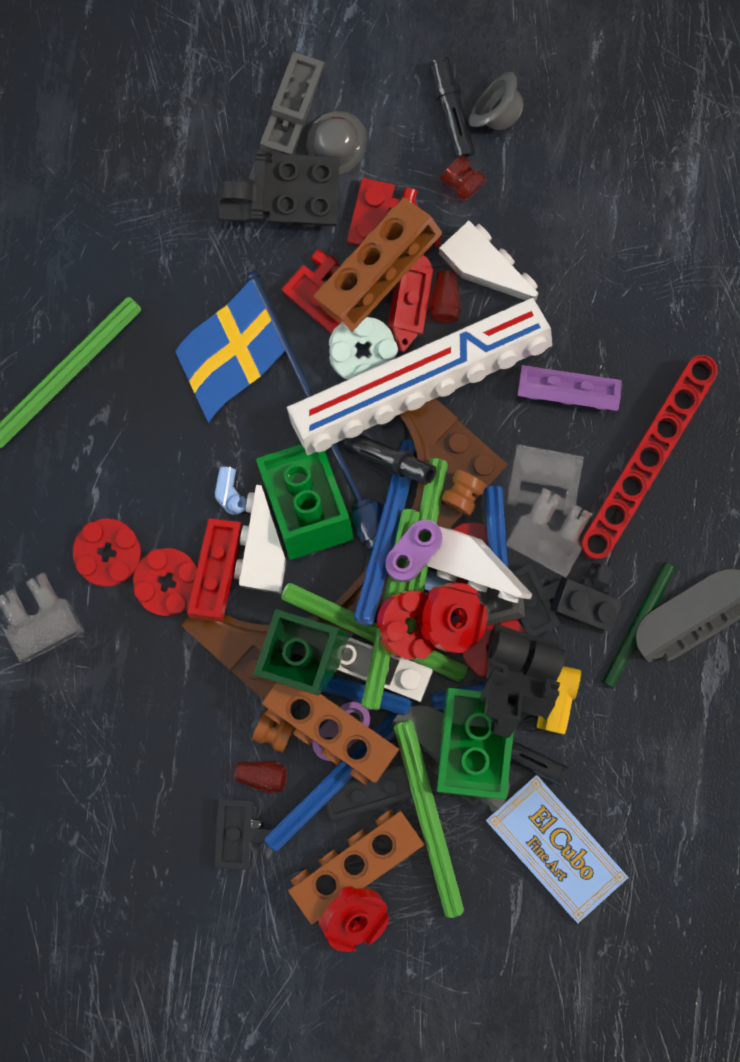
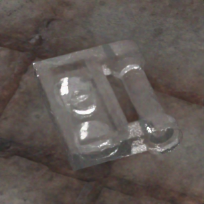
(547, 469)

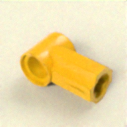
(559, 716)

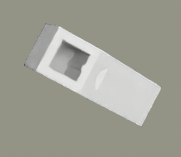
(480, 262)
(263, 556)
(475, 561)
(402, 675)

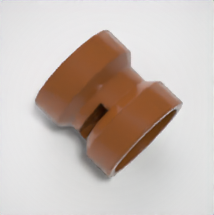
(462, 494)
(272, 733)

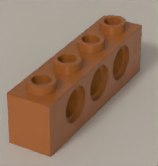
(377, 264)
(379, 750)
(404, 840)

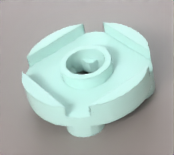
(343, 349)

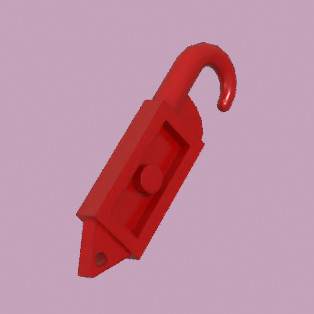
(411, 302)

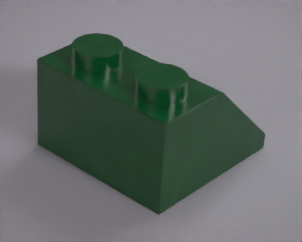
(300, 652)

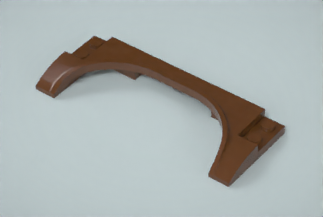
(434, 435)

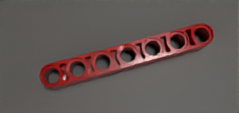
(653, 442)

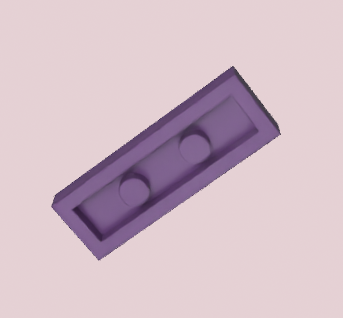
(569, 388)

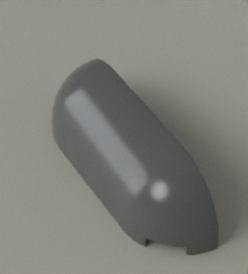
(691, 617)
(428, 731)

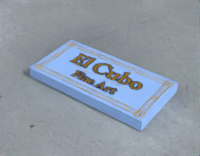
(557, 849)

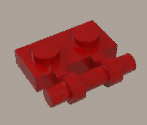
(372, 207)
(306, 284)

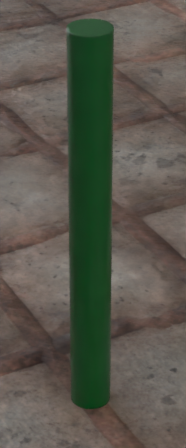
(629, 642)

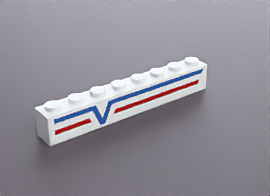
(420, 376)

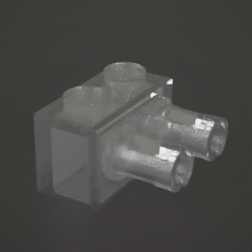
(552, 549)
(43, 631)

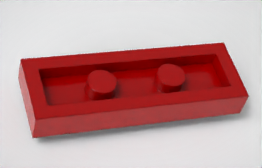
(215, 570)

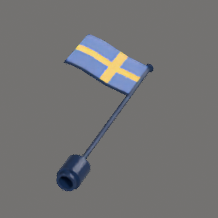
(236, 351)

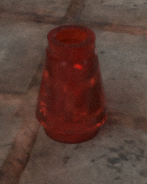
(445, 299)
(262, 775)

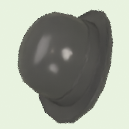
(498, 105)
(338, 136)

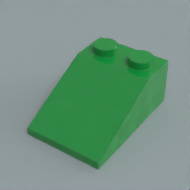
(304, 500)
(470, 755)

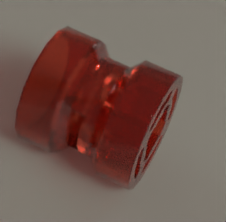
(463, 178)

